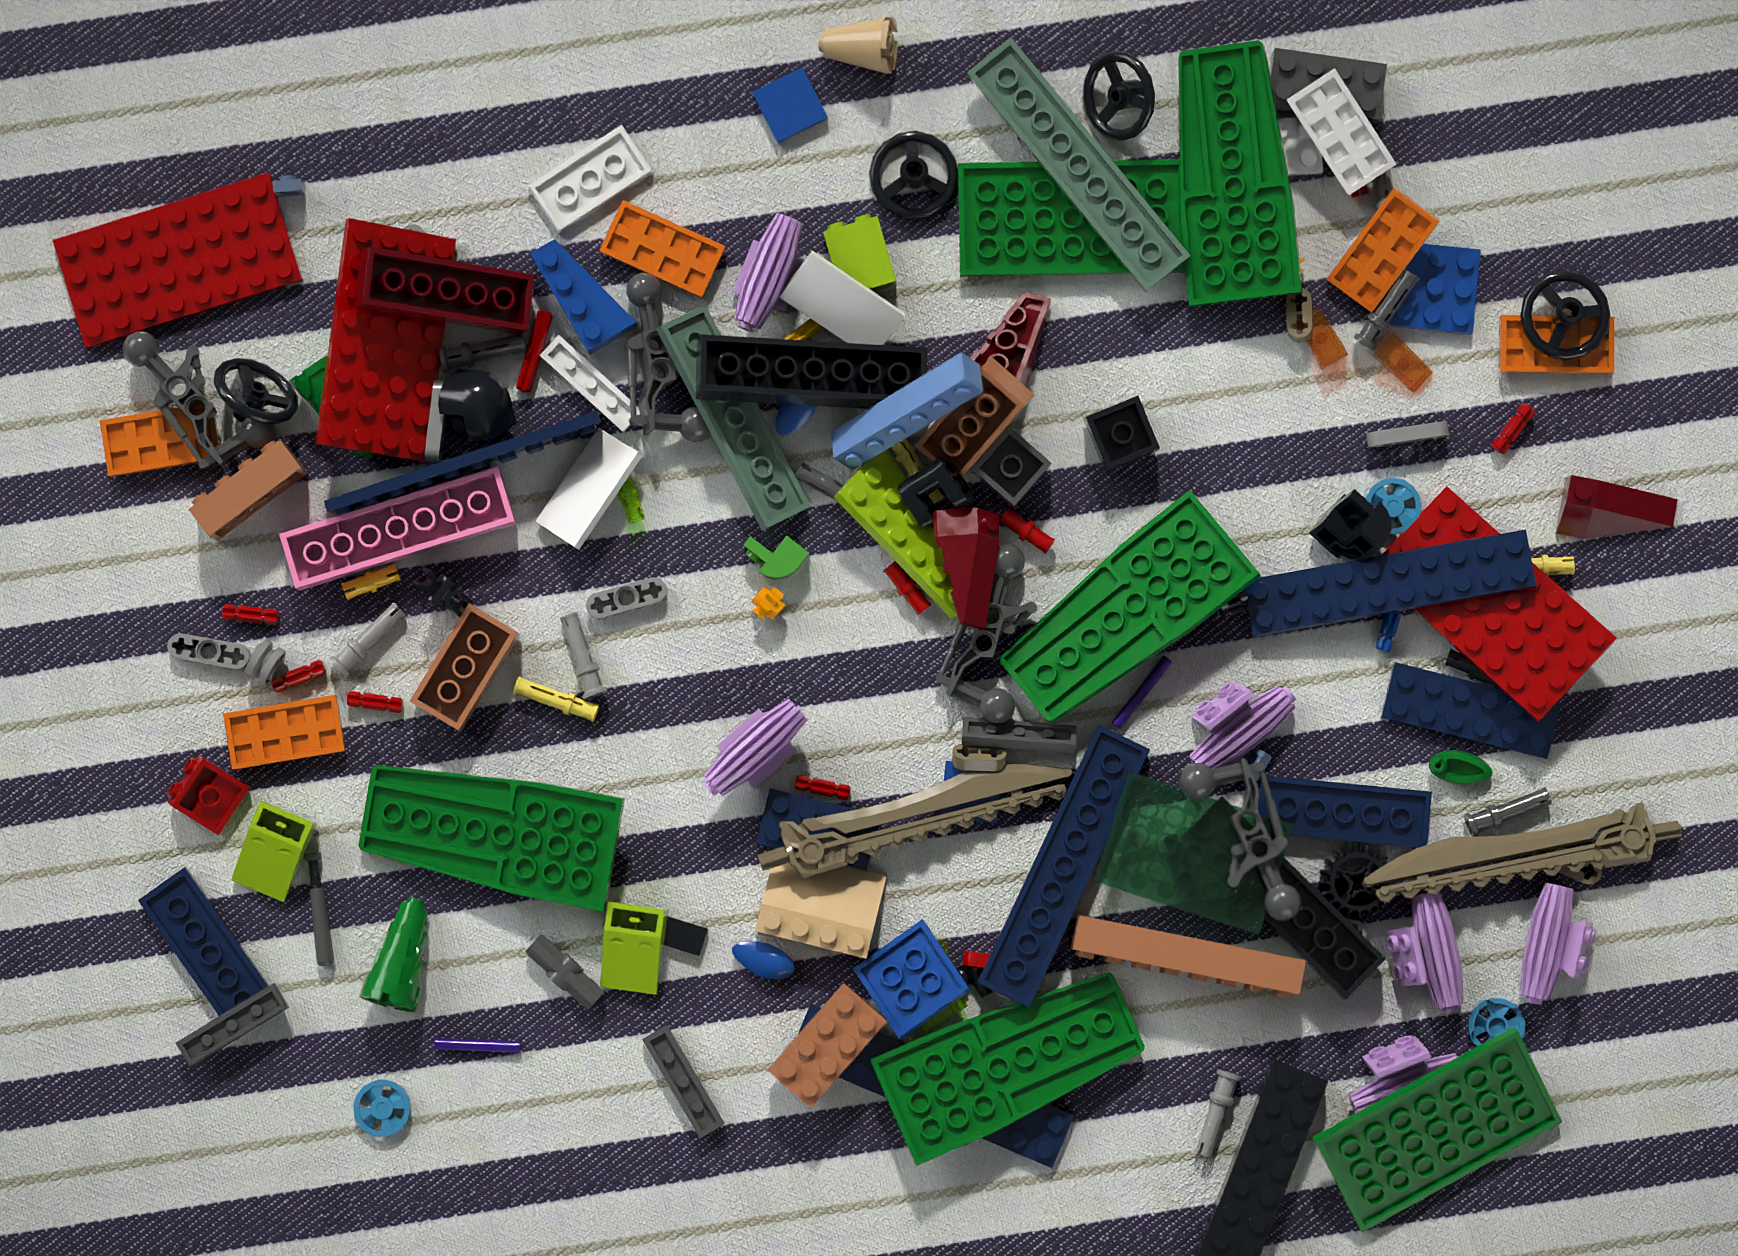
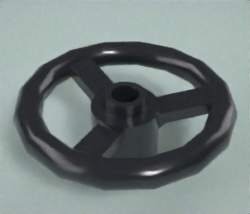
(1121, 94)
(913, 163)
(1562, 323)
(254, 394)

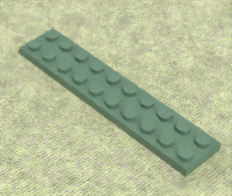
(1078, 164)

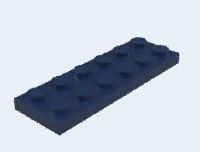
(1465, 711)
(1350, 811)
(203, 942)

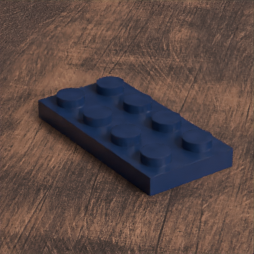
(791, 807)

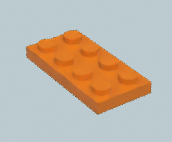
(662, 249)
(1383, 249)
(1520, 356)
(149, 441)
(284, 732)

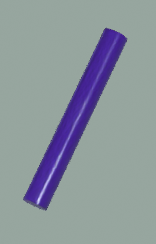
(1142, 692)
(477, 1045)

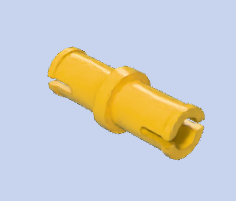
(370, 581)

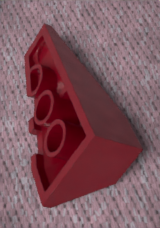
(1017, 337)
(1603, 508)
(970, 553)

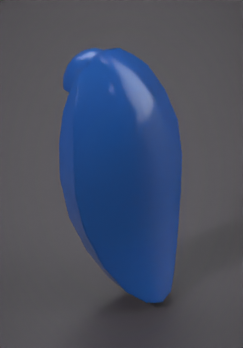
(792, 417)
(764, 959)

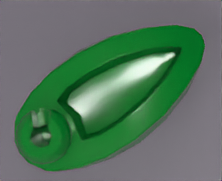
(1459, 767)

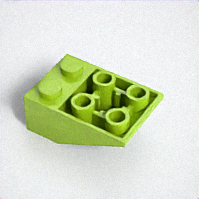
(273, 850)
(633, 947)

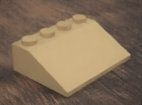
(822, 910)

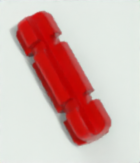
(1513, 428)
(250, 614)
(298, 676)
(374, 702)
(822, 787)

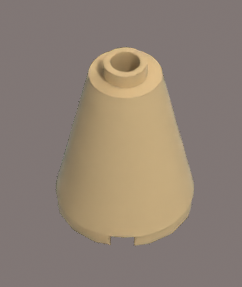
(863, 44)

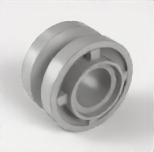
(265, 662)

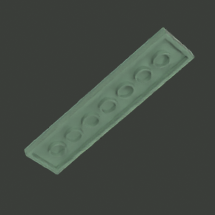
(737, 430)

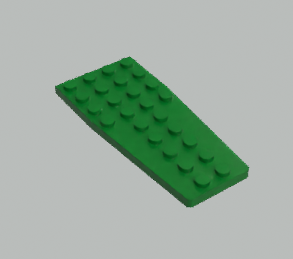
(1234, 179)
(1129, 608)
(496, 832)
(1004, 1064)

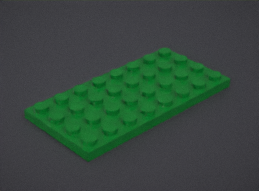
(1026, 226)
(1437, 1129)

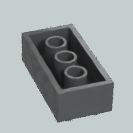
(1295, 70)

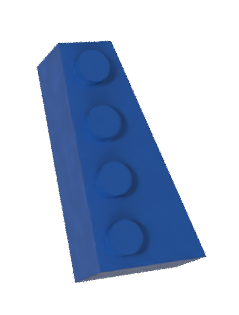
(586, 304)

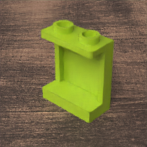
(861, 252)

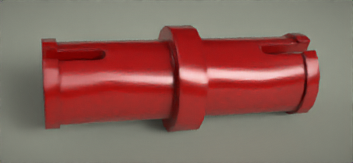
(1026, 530)
(907, 587)

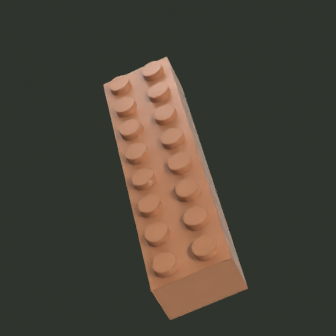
(1187, 954)

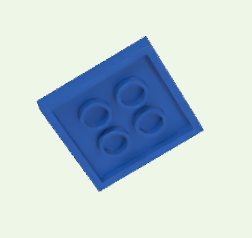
(1445, 292)
(911, 979)

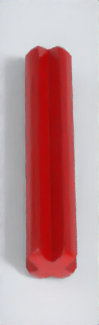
(533, 351)

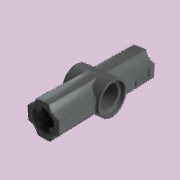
(564, 971)

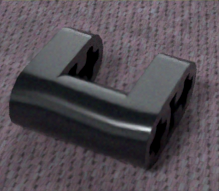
(937, 474)

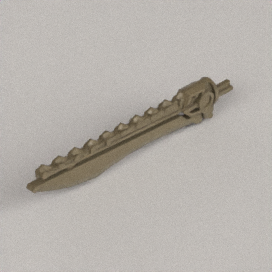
(1615, 847)
(830, 850)

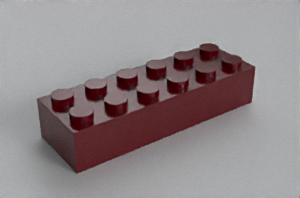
(444, 290)

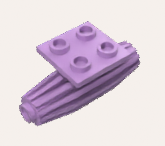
(767, 272)
(1238, 723)
(755, 748)
(1553, 944)
(1429, 953)
(1395, 1068)

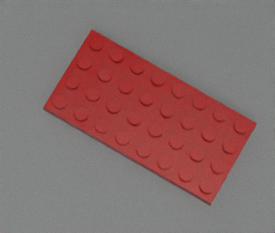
(177, 260)
(379, 361)
(1523, 639)

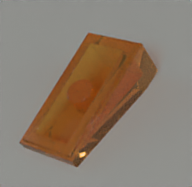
(1324, 341)
(1402, 362)

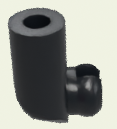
(971, 977)

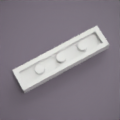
(589, 382)

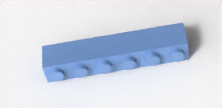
(907, 411)

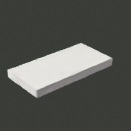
(590, 179)
(841, 303)
(588, 488)

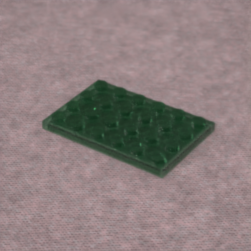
(1182, 855)

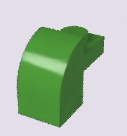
(780, 563)

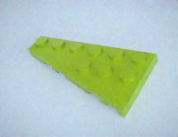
(877, 506)

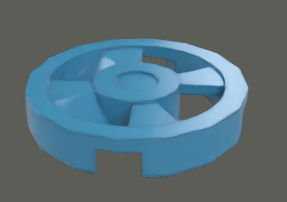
(1394, 503)
(1496, 1022)
(382, 1108)

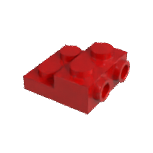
(207, 794)

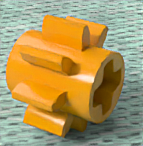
(768, 603)

